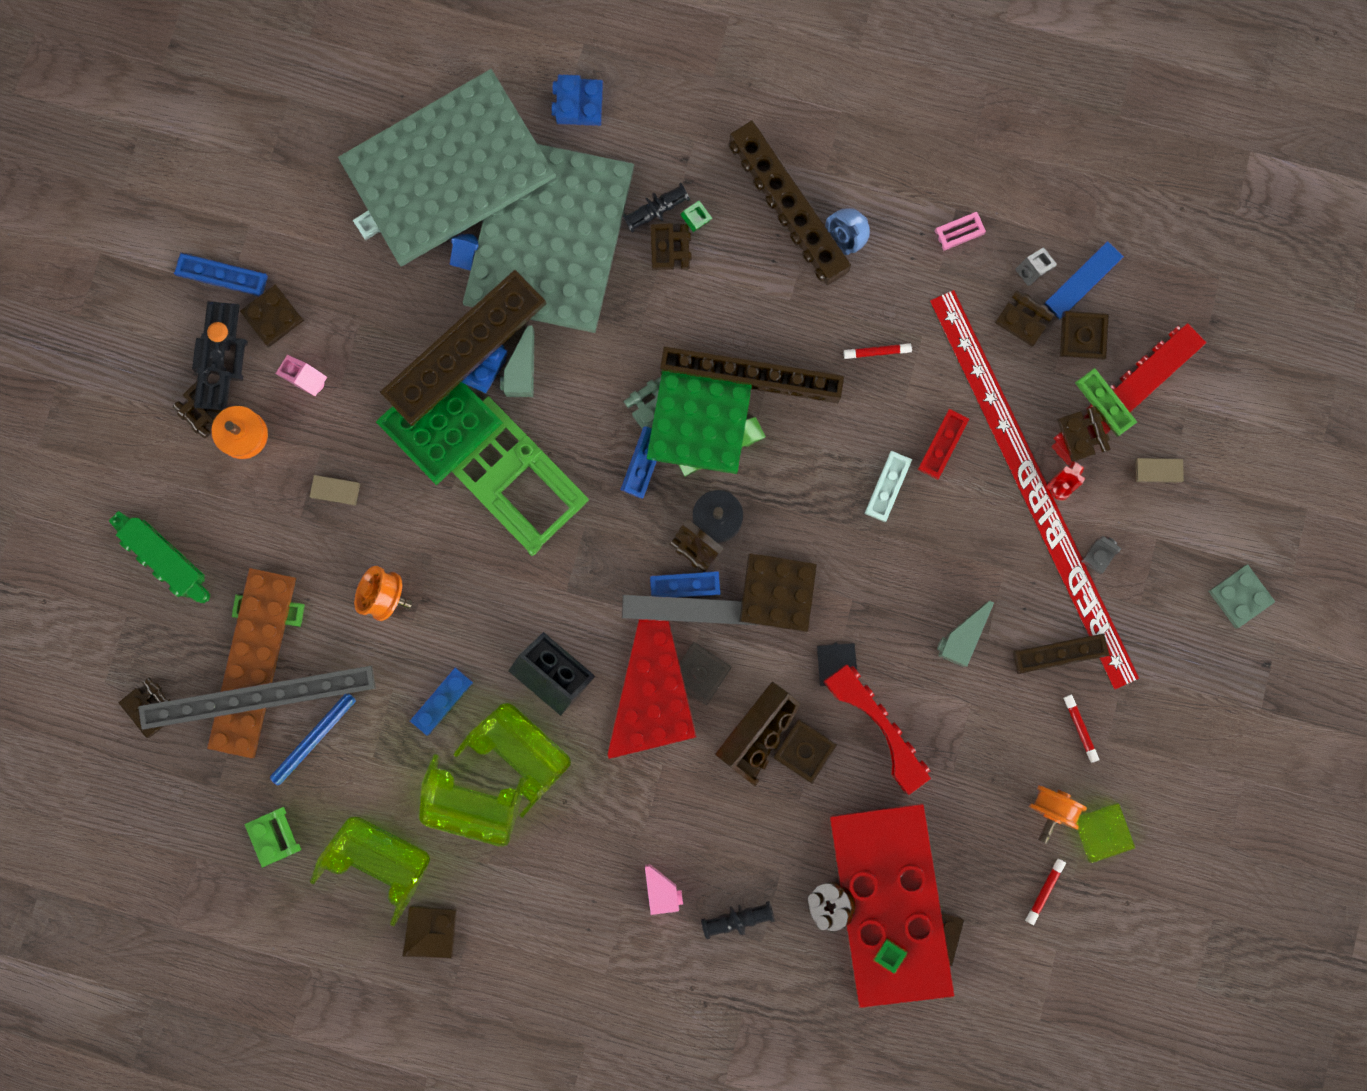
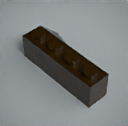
(758, 733)

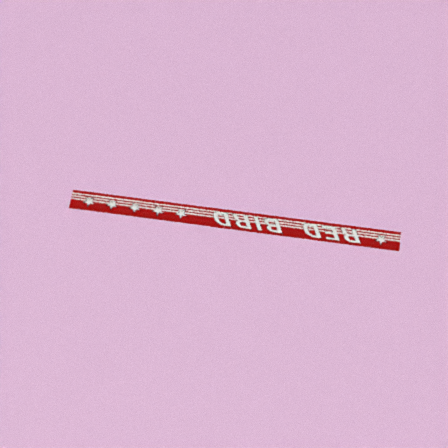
(1033, 486)

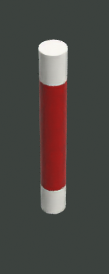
(876, 351)
(1081, 728)
(1045, 891)

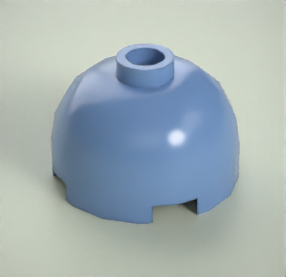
(848, 229)

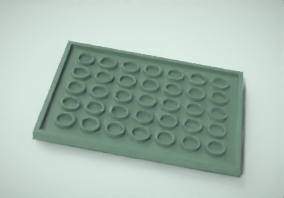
(446, 167)
(558, 238)

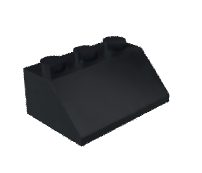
(551, 673)

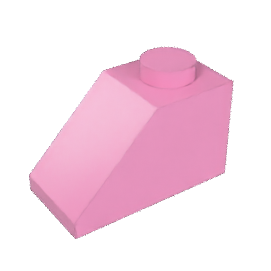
(301, 375)
(662, 892)

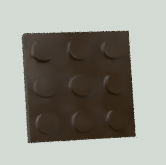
(778, 592)

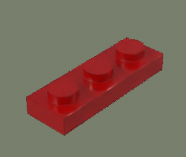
(943, 444)

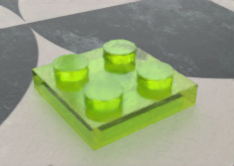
(1104, 833)

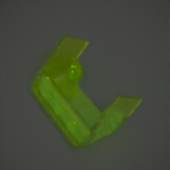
(522, 747)
(468, 811)
(378, 855)

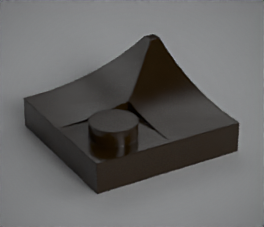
(430, 932)

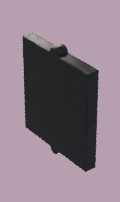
(833, 658)

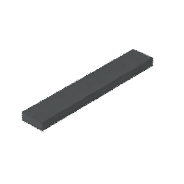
(681, 609)

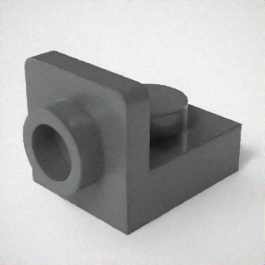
(1035, 266)
(1101, 554)

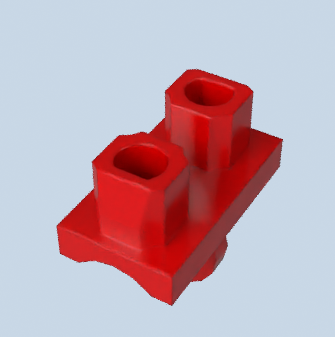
(1066, 481)

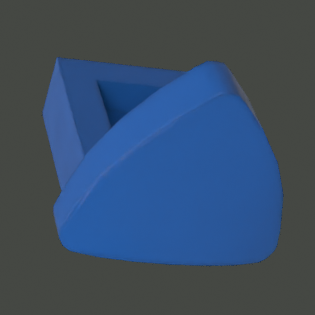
(463, 251)

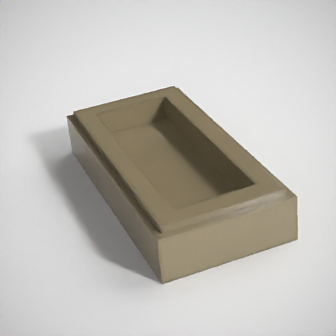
(1159, 470)
(335, 490)

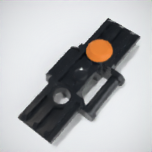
(209, 354)

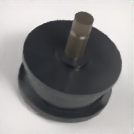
(718, 515)

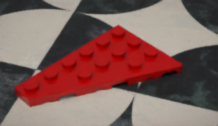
(653, 697)

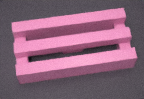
(947, 245)

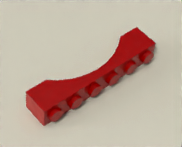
(906, 769)

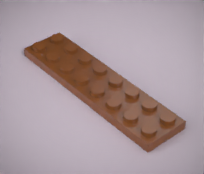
(253, 657)

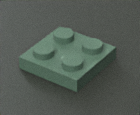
(1241, 596)

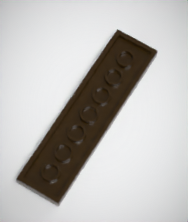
(463, 347)

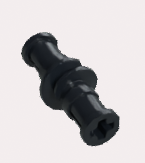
(657, 207)
(737, 920)

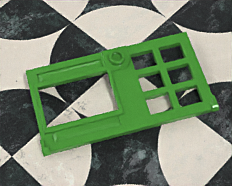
(506, 470)

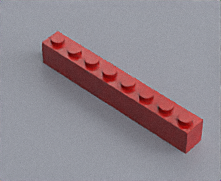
(1148, 376)

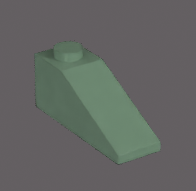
(519, 372)
(962, 640)

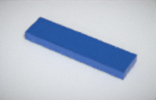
(220, 274)
(1083, 280)

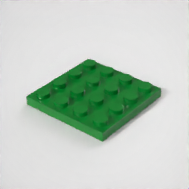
(699, 422)
(444, 433)

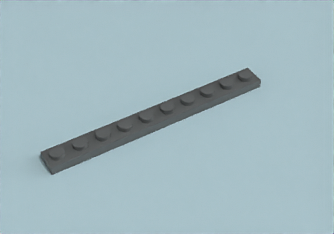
(256, 697)

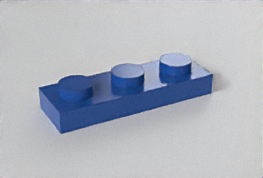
(640, 468)
(685, 585)
(441, 701)

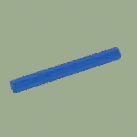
(312, 739)

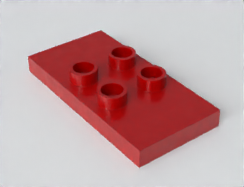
(891, 875)

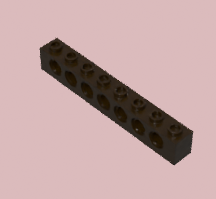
(750, 136)
(760, 375)

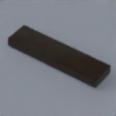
(1061, 653)

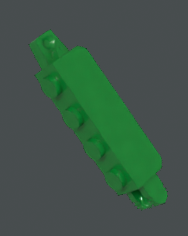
(161, 556)

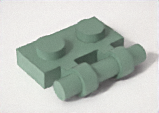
(645, 414)

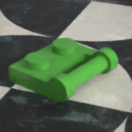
(266, 840)

